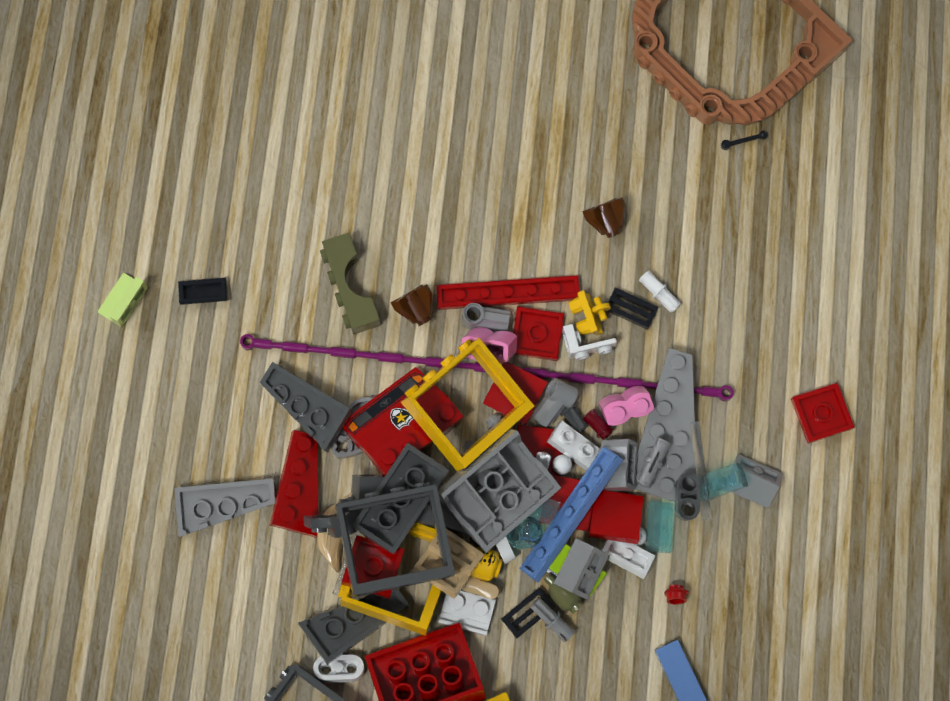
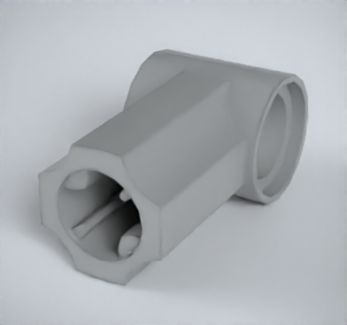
(488, 318)
(556, 398)

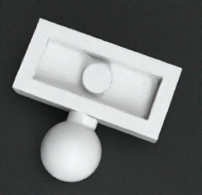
(574, 448)
(629, 555)

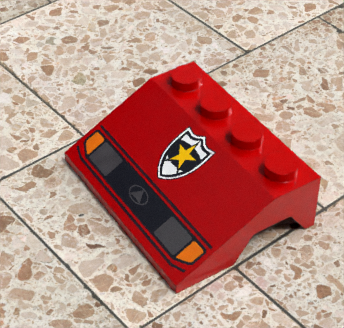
(386, 426)

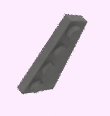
(313, 409)
(342, 628)

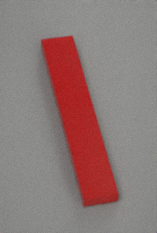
(508, 292)

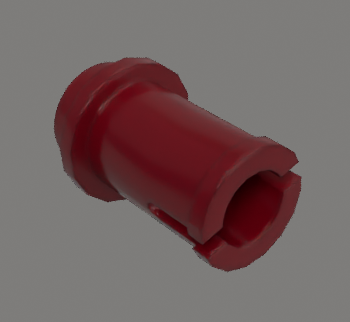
(598, 424)

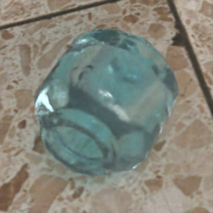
(526, 534)

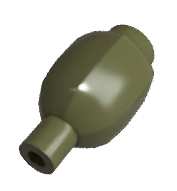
(563, 598)

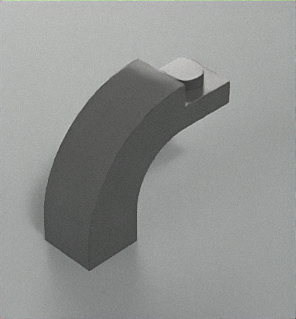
(360, 486)

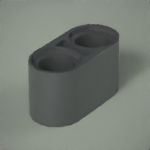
(691, 497)

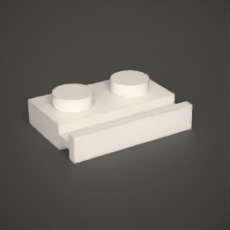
(470, 610)

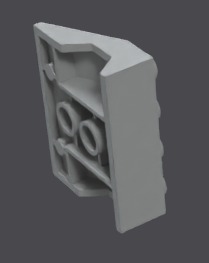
(497, 490)

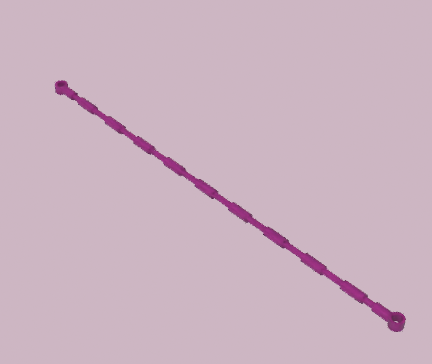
(435, 362)

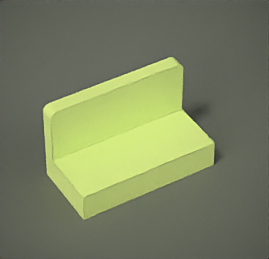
(123, 299)

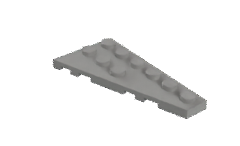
(671, 422)

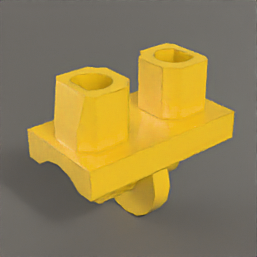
(584, 304)

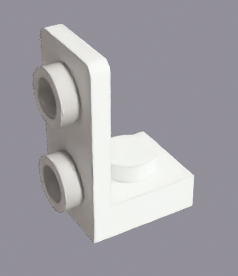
(572, 340)

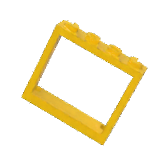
(502, 379)
(419, 531)

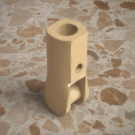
(481, 588)

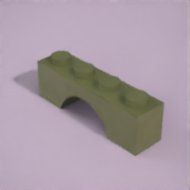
(359, 310)

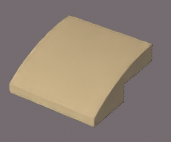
(464, 559)

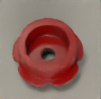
(676, 595)

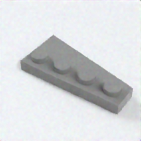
(215, 503)

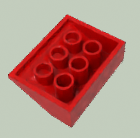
(427, 669)

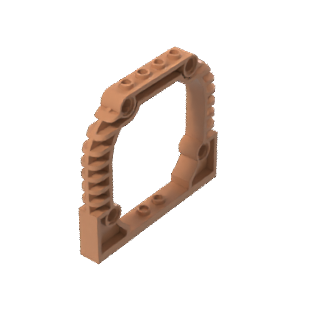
(821, 43)

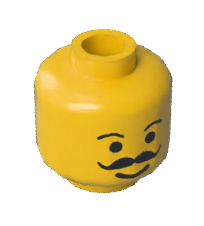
(488, 566)

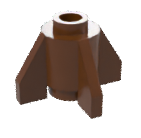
(607, 217)
(415, 305)

